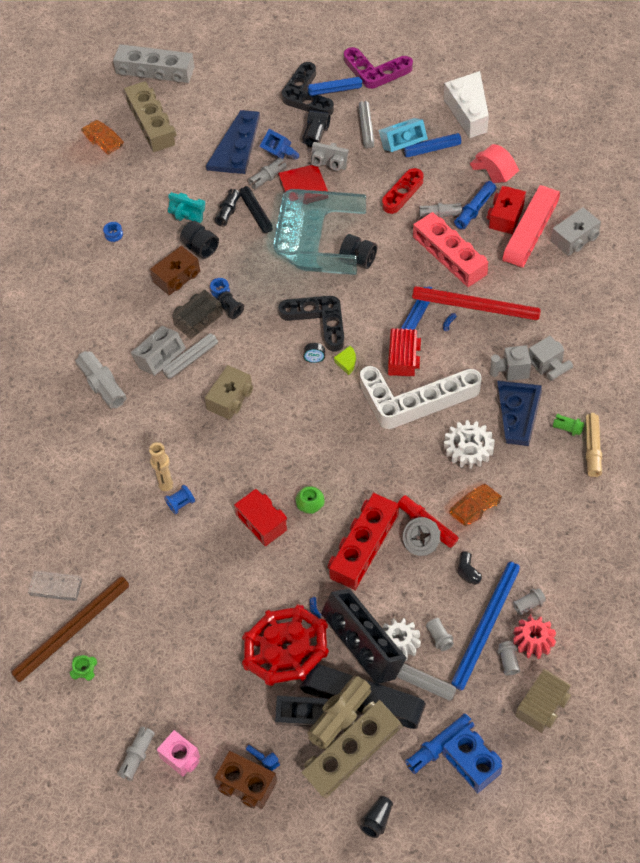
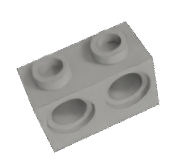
(158, 350)

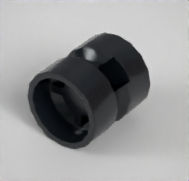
(199, 240)
(364, 250)

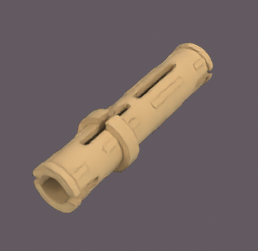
(160, 462)

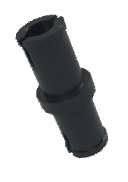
(227, 207)

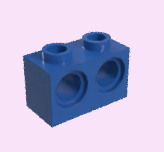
(467, 762)

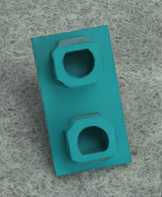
(186, 208)

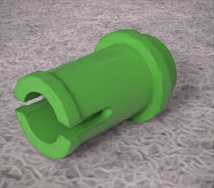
(568, 424)

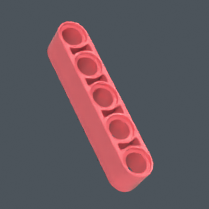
(531, 226)

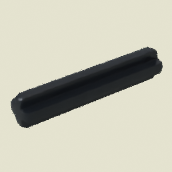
(256, 209)

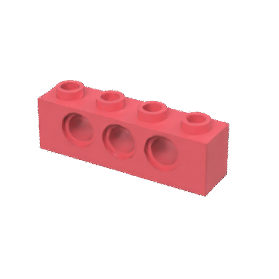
(450, 249)

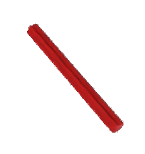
(476, 303)

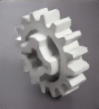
(469, 445)

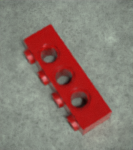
(352, 572)

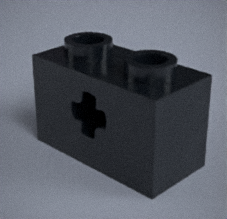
(298, 710)

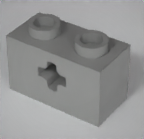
(576, 231)

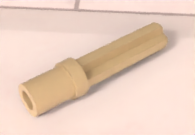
(593, 453)

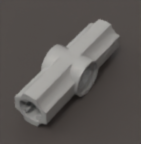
(100, 379)

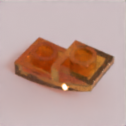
(106, 138)
(472, 505)

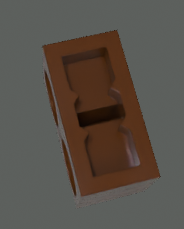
(250, 774)

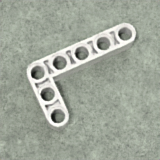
(417, 398)

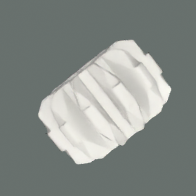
(407, 635)

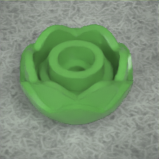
(306, 505)

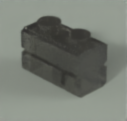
(197, 314)

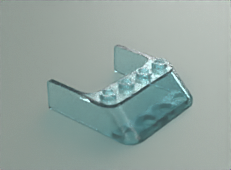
(301, 227)

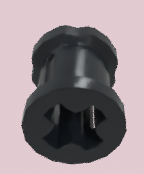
(230, 305)

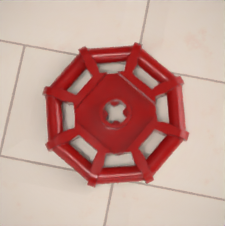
(276, 636)

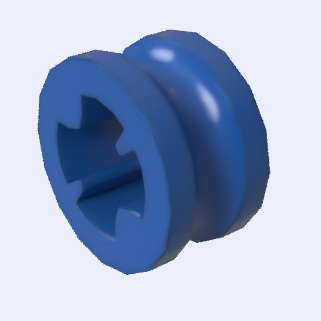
(111, 226)
(216, 283)

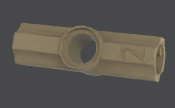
(339, 712)

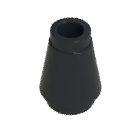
(376, 818)

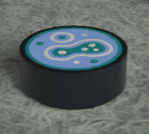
(314, 353)

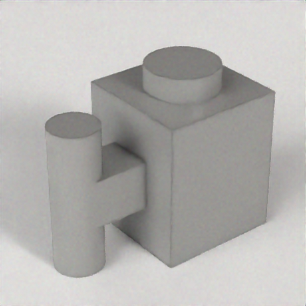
(549, 356)
(515, 363)

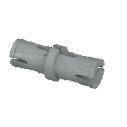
(267, 173)
(441, 210)
(136, 753)

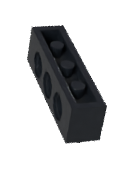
(363, 636)

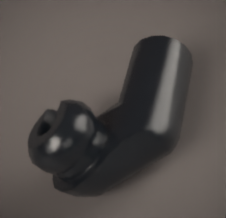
(466, 571)

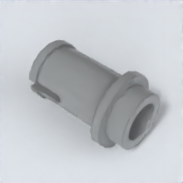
(529, 601)
(443, 640)
(508, 655)

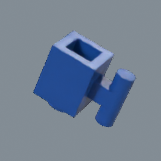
(278, 145)

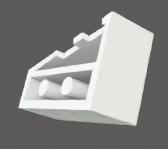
(468, 103)

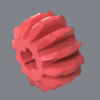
(533, 645)

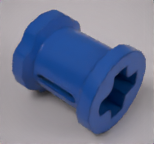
(179, 499)

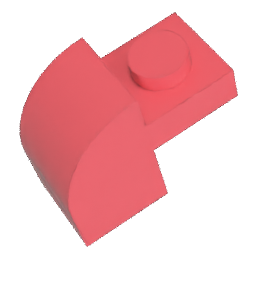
(497, 163)

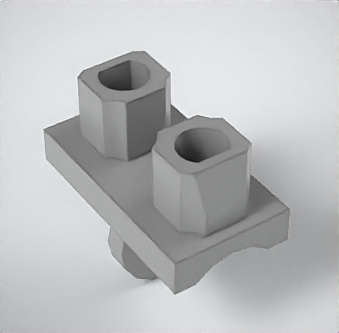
(329, 156)

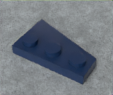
(519, 410)

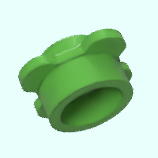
(78, 663)

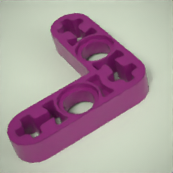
(374, 77)

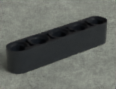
(328, 682)

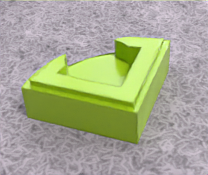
(346, 360)

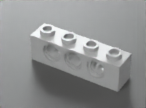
(154, 63)

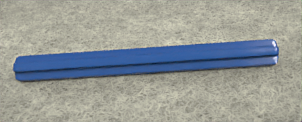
(485, 626)

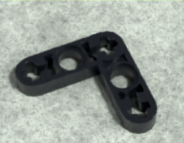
(295, 95)
(327, 314)

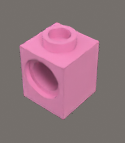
(171, 746)

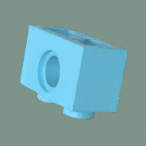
(403, 134)

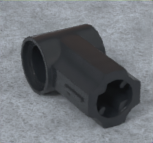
(316, 125)

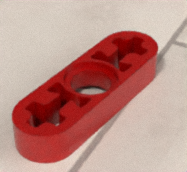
(402, 183)

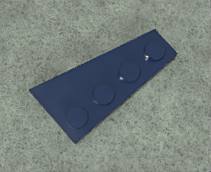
(236, 146)

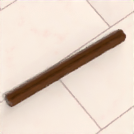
(69, 629)

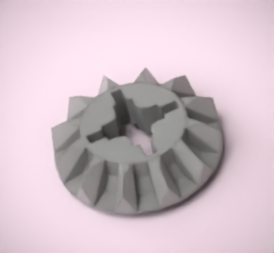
(413, 530)

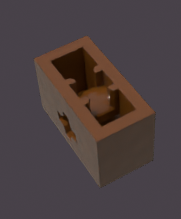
(175, 270)

